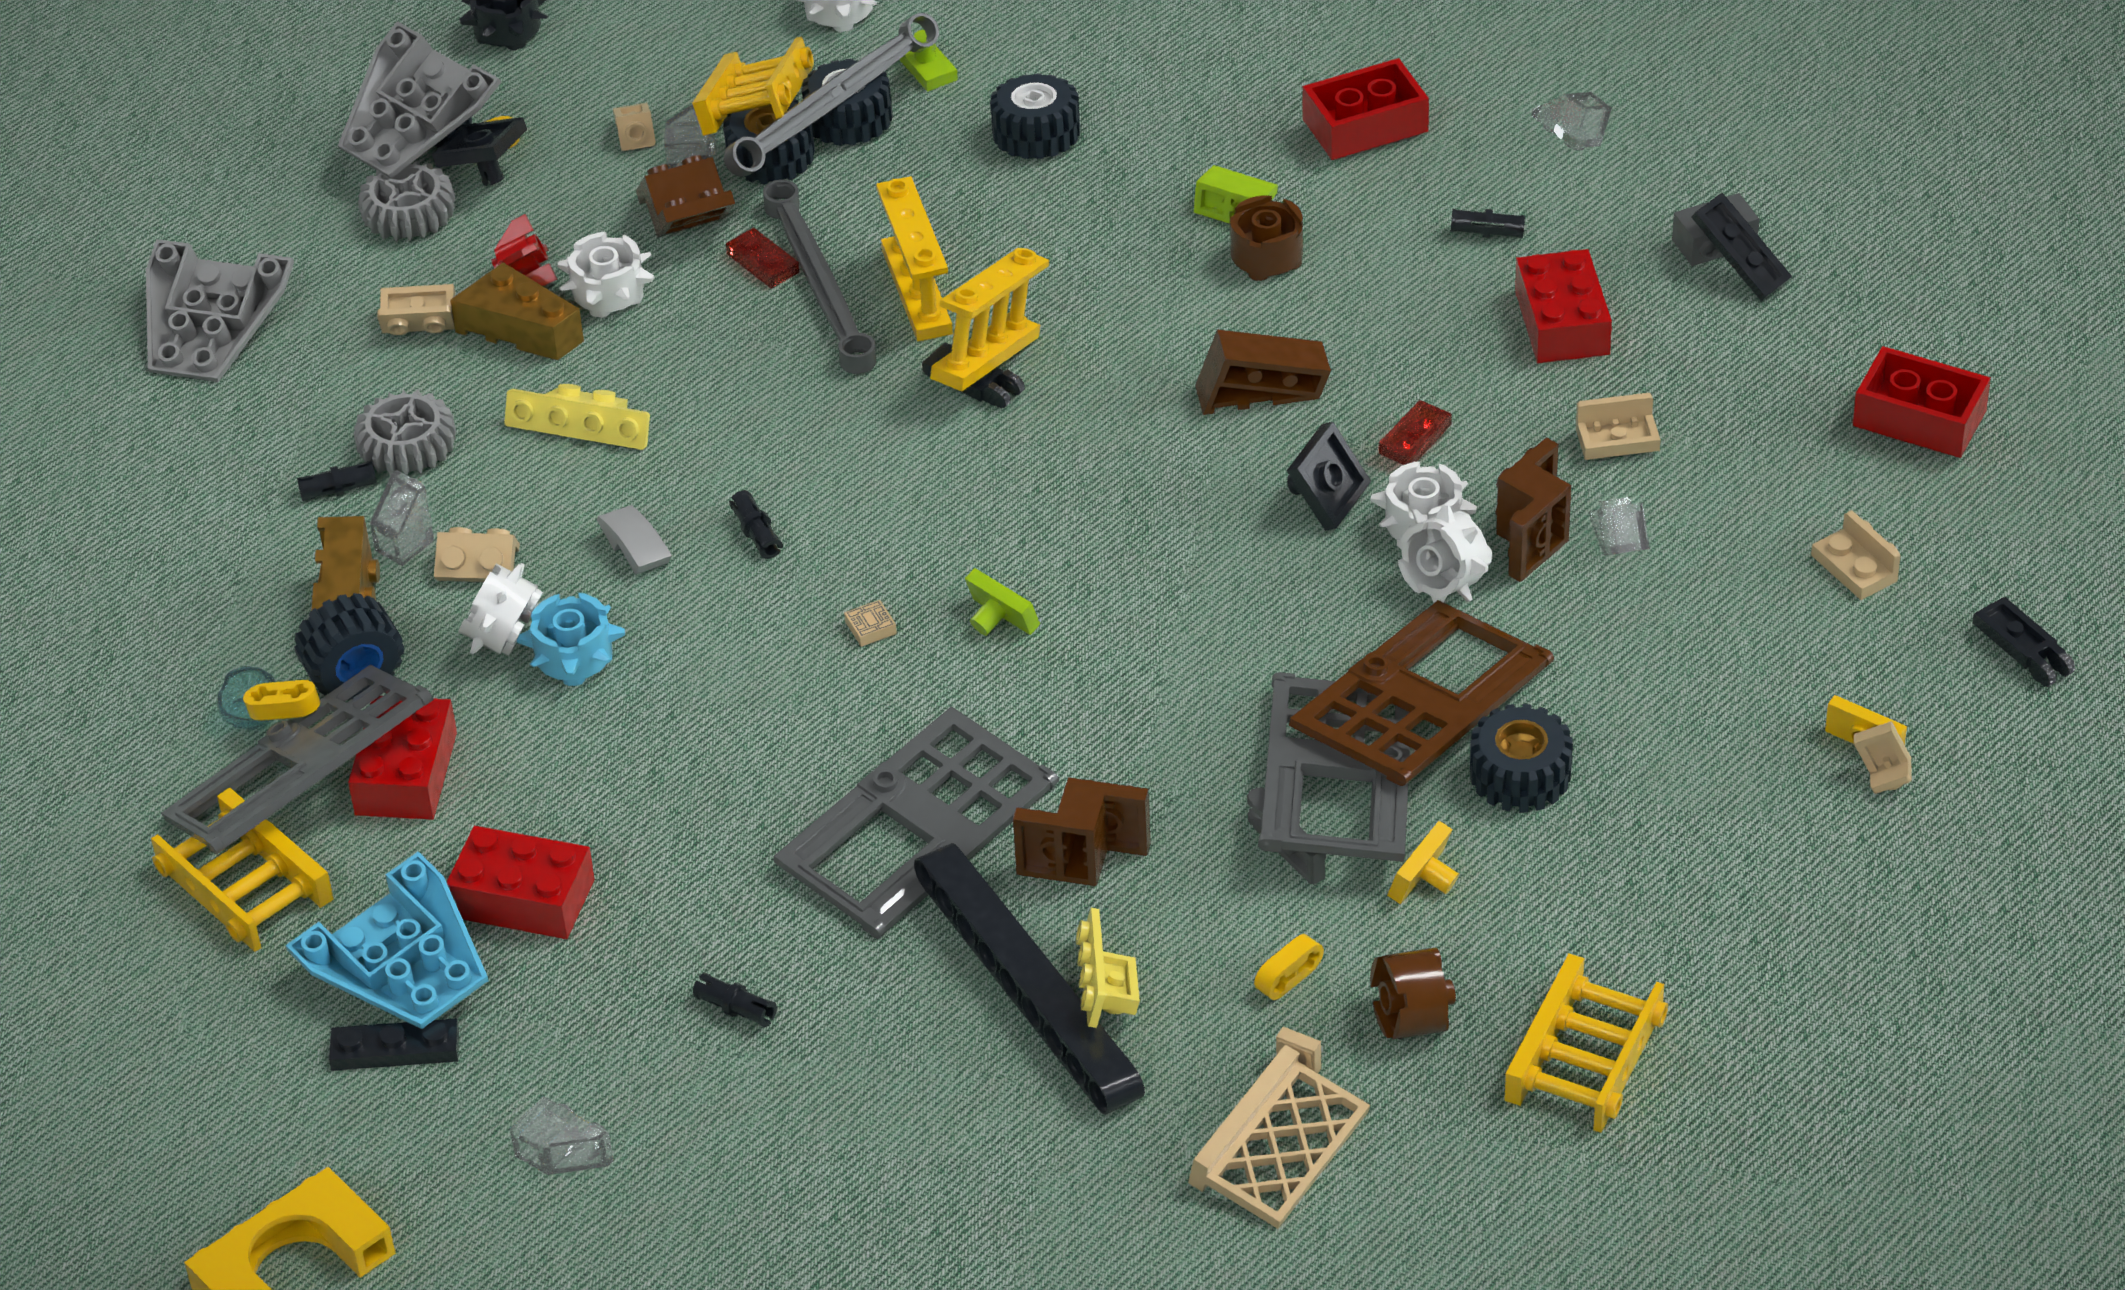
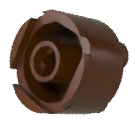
(1266, 237)
(1411, 993)

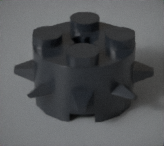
(504, 21)

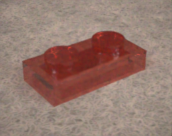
(762, 258)
(1415, 433)

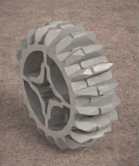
(408, 203)
(405, 432)

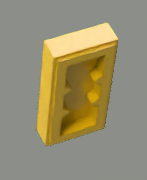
(1848, 718)

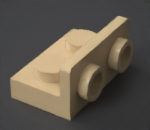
(1858, 557)

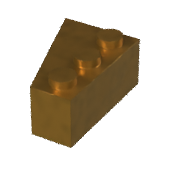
(518, 311)
(344, 560)

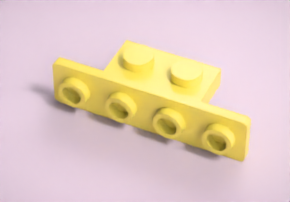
(578, 415)
(1106, 977)

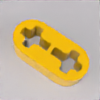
(281, 700)
(1288, 966)

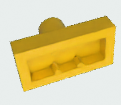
(1425, 865)

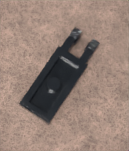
(990, 388)
(2024, 641)

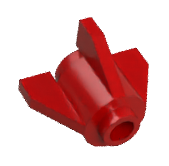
(524, 252)

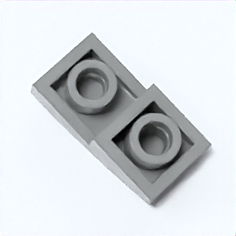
(636, 538)

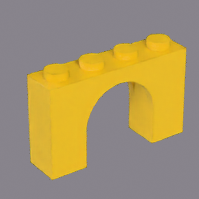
(317, 1212)

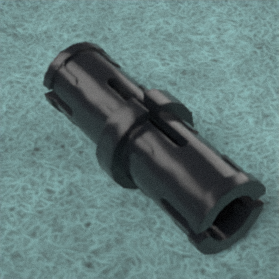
(1462, 222)
(336, 480)
(756, 524)
(734, 1000)

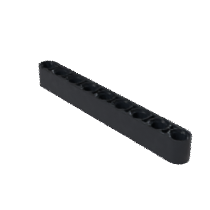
(1029, 978)

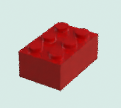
(1365, 108)
(1563, 306)
(1921, 401)
(406, 766)
(521, 881)

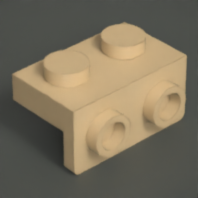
(416, 309)
(1617, 426)
(473, 555)

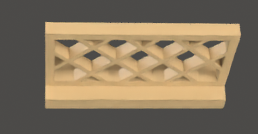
(1244, 1124)

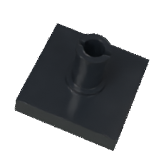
(481, 144)
(1328, 476)

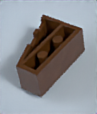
(1259, 369)

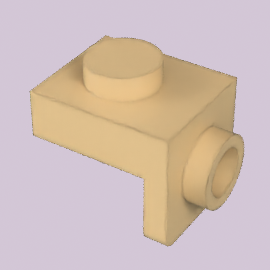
(1884, 757)

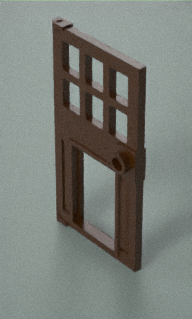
(1388, 677)

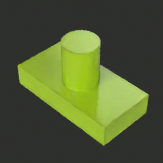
(929, 66)
(999, 604)

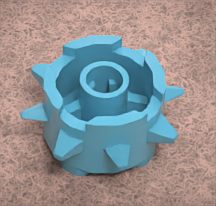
(571, 637)

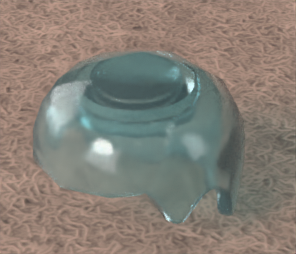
(230, 696)

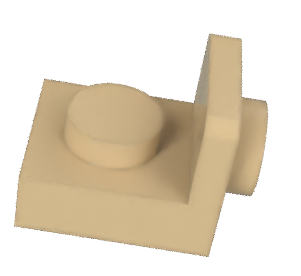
(634, 126)

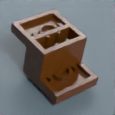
(684, 195)
(1533, 509)
(1088, 824)

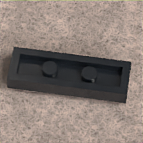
(1741, 246)
(393, 1045)

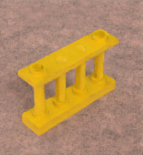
(748, 86)
(914, 258)
(1007, 331)
(282, 859)
(1556, 1015)

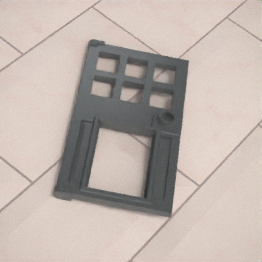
(301, 749)
(1294, 757)
(918, 811)

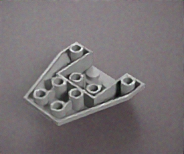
(410, 101)
(206, 308)

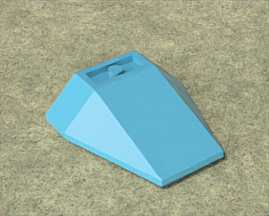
(403, 951)

